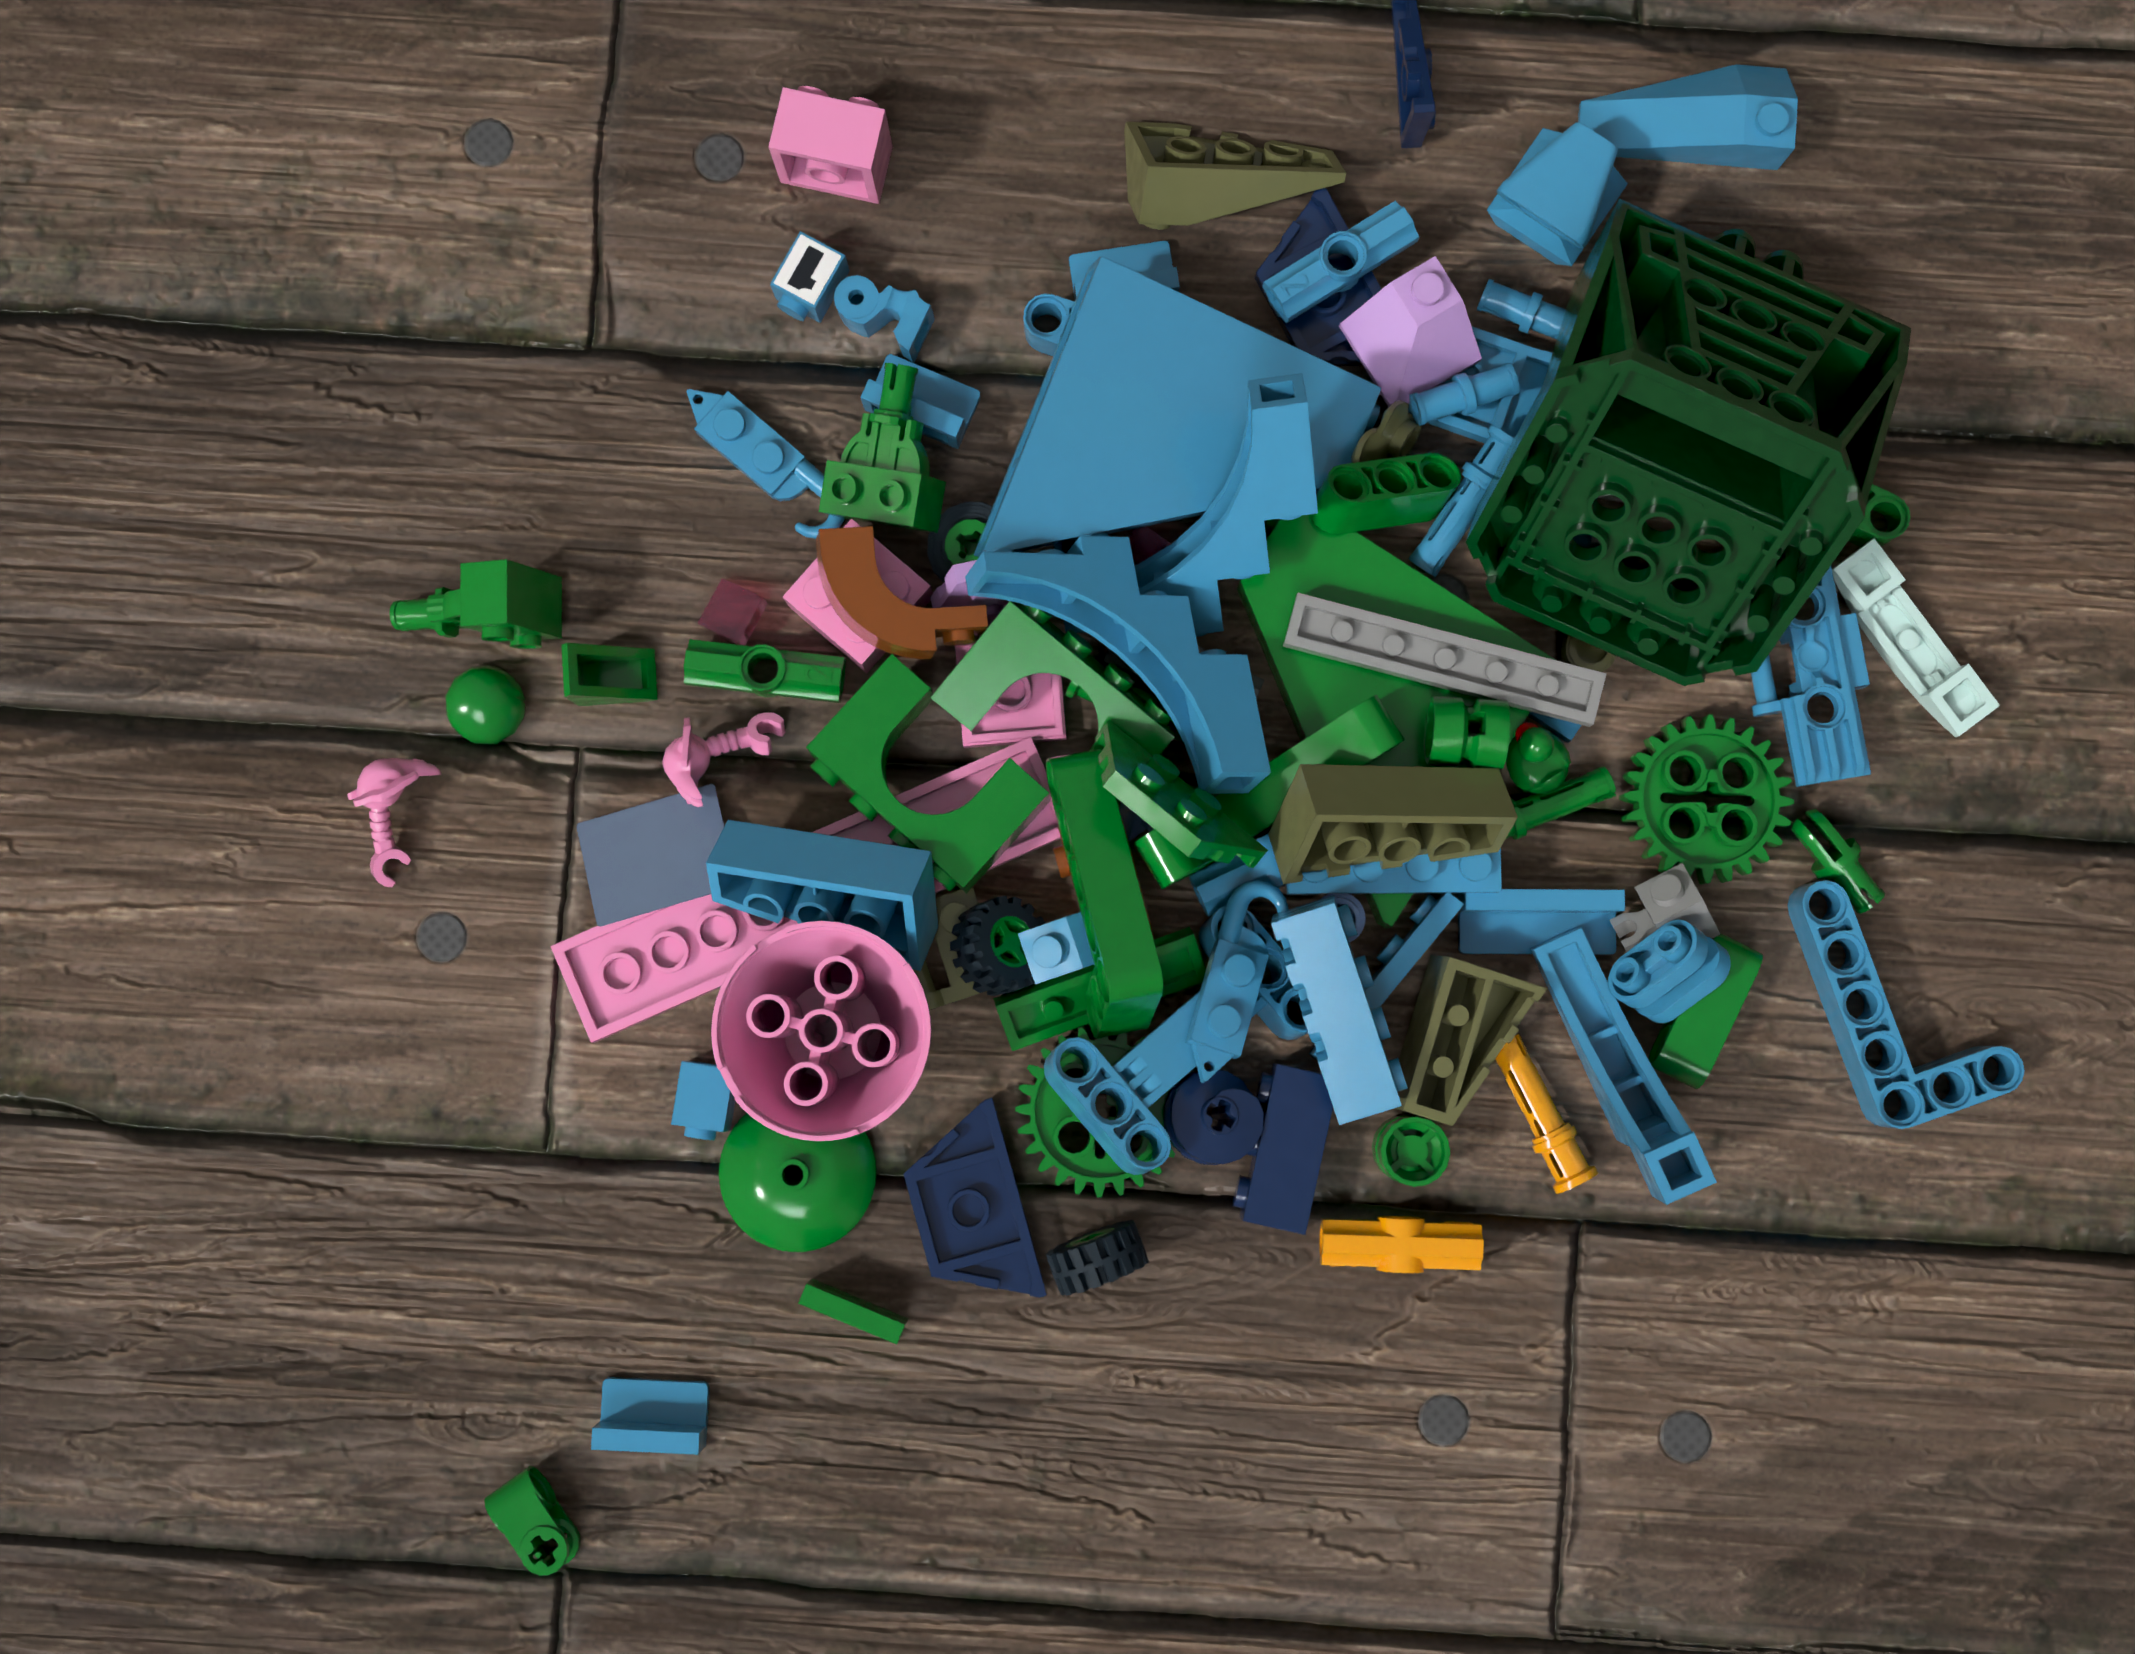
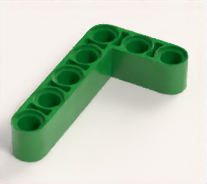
(1349, 740)
(1126, 963)

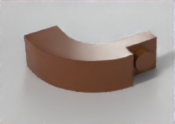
(874, 612)

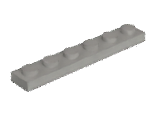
(1444, 659)

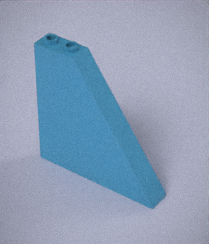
(1153, 414)

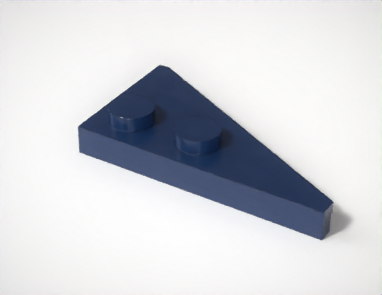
(1413, 75)

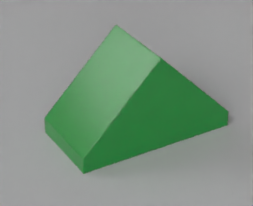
(608, 674)

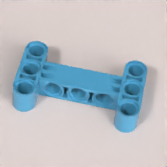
(1158, 1062)

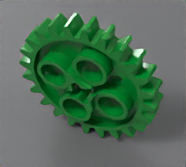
(1705, 754)
(1050, 1113)

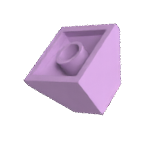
(1413, 333)

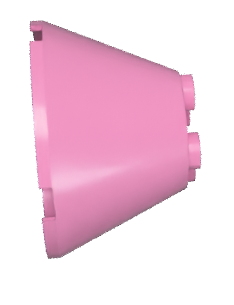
(821, 1031)

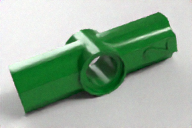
(732, 666)

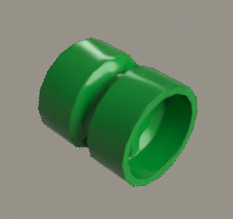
(1448, 727)
(1411, 1150)

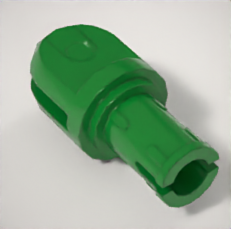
(1839, 861)

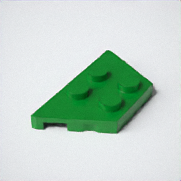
(1168, 804)

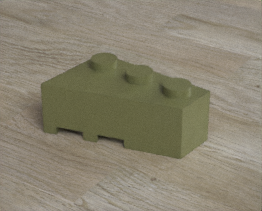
(1457, 1033)

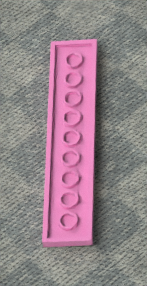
(687, 949)

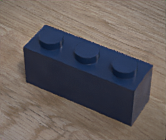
(1288, 1151)

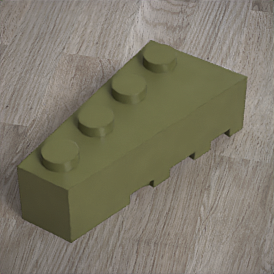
(1388, 816)

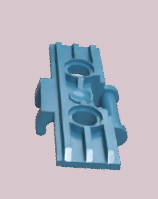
(1826, 663)

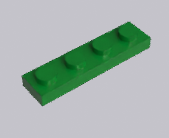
(1060, 1003)

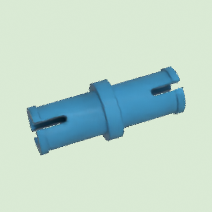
(1522, 309)
(1464, 394)

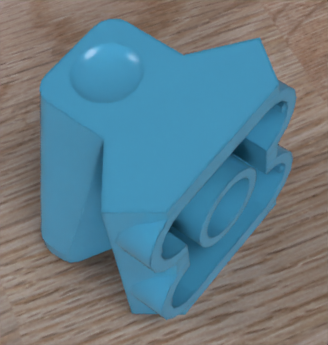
(1559, 192)

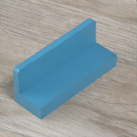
(1527, 917)

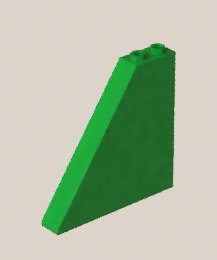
(1320, 689)

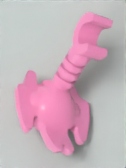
(690, 755)
(379, 788)

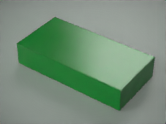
(853, 1311)

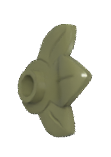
(1392, 438)

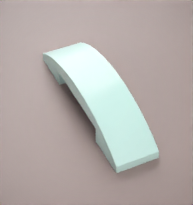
(1908, 642)

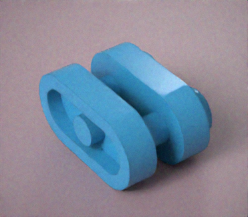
(1669, 971)

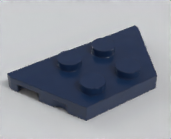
(1318, 328)
(973, 1209)

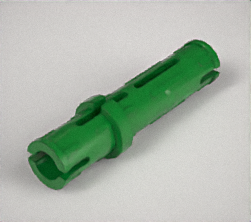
(1566, 799)

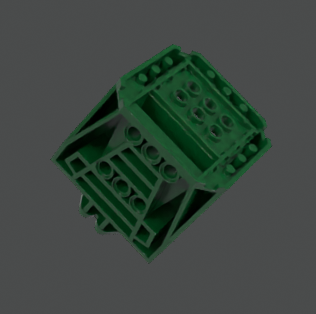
(1702, 400)

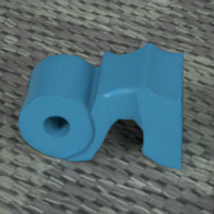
(868, 311)

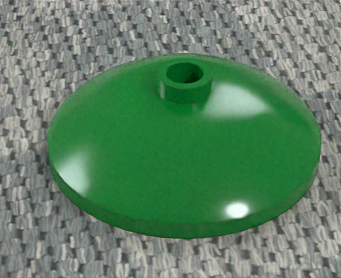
(802, 1216)

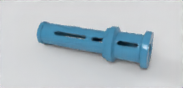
(1460, 509)

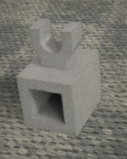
(1665, 899)

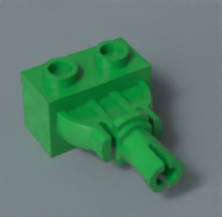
(885, 465)
(494, 598)

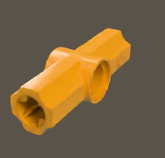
(1401, 1244)

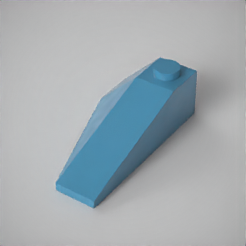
(1709, 118)

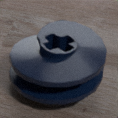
(1234, 1108)

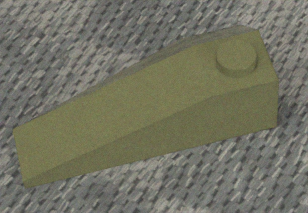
(1199, 179)

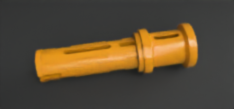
(1552, 1136)

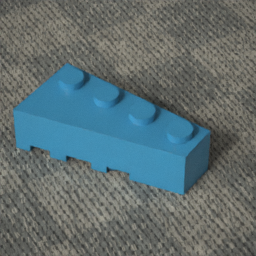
(828, 879)
(1338, 1009)

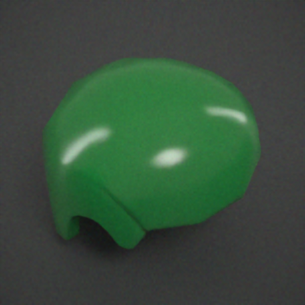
(485, 704)

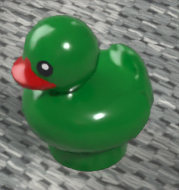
(1537, 759)

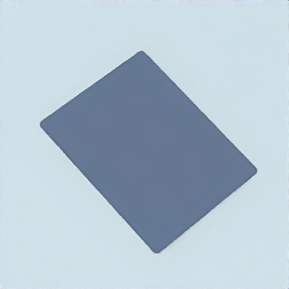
(649, 855)

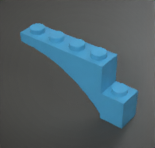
(1620, 1071)

